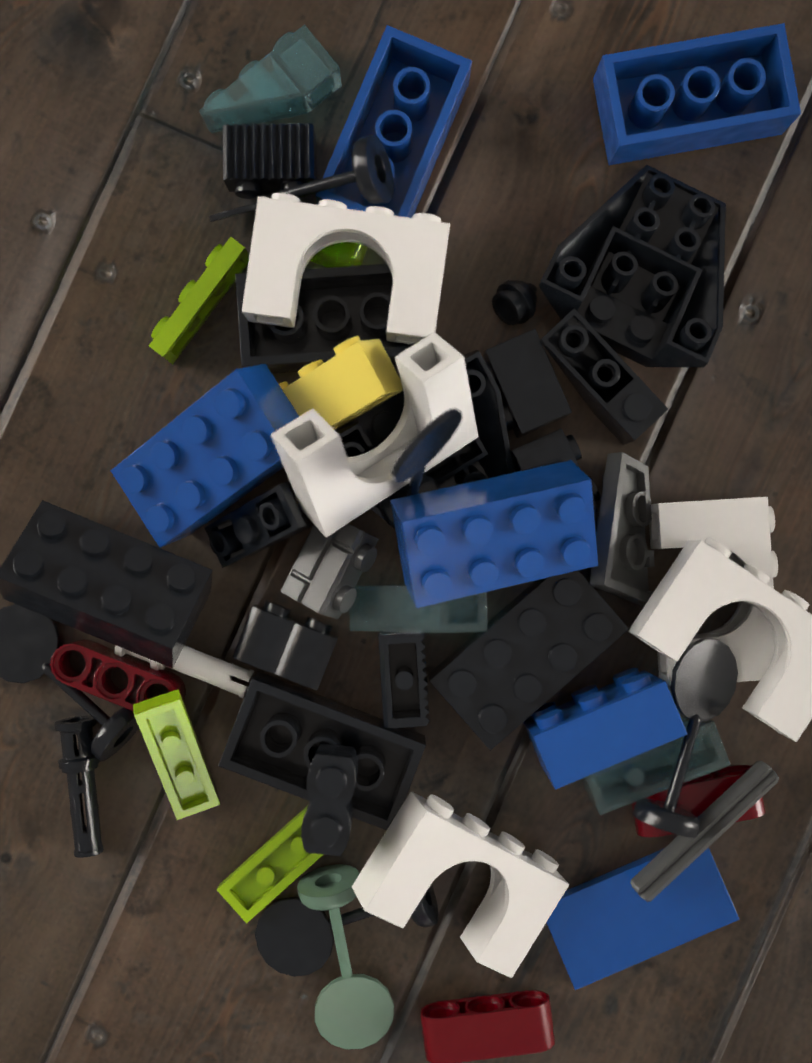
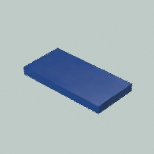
(610, 927)

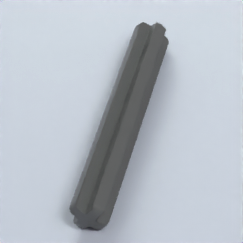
(713, 824)

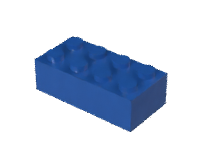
(696, 94)
(410, 107)
(207, 455)
(495, 532)

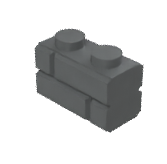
(330, 569)

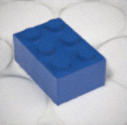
(603, 726)

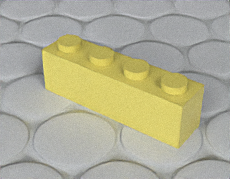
(346, 384)

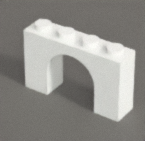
(293, 232)
(340, 487)
(745, 530)
(705, 581)
(430, 839)

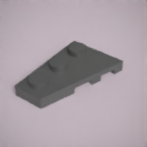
(621, 531)

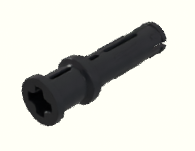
(73, 762)

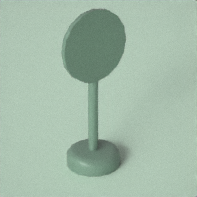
(354, 1007)

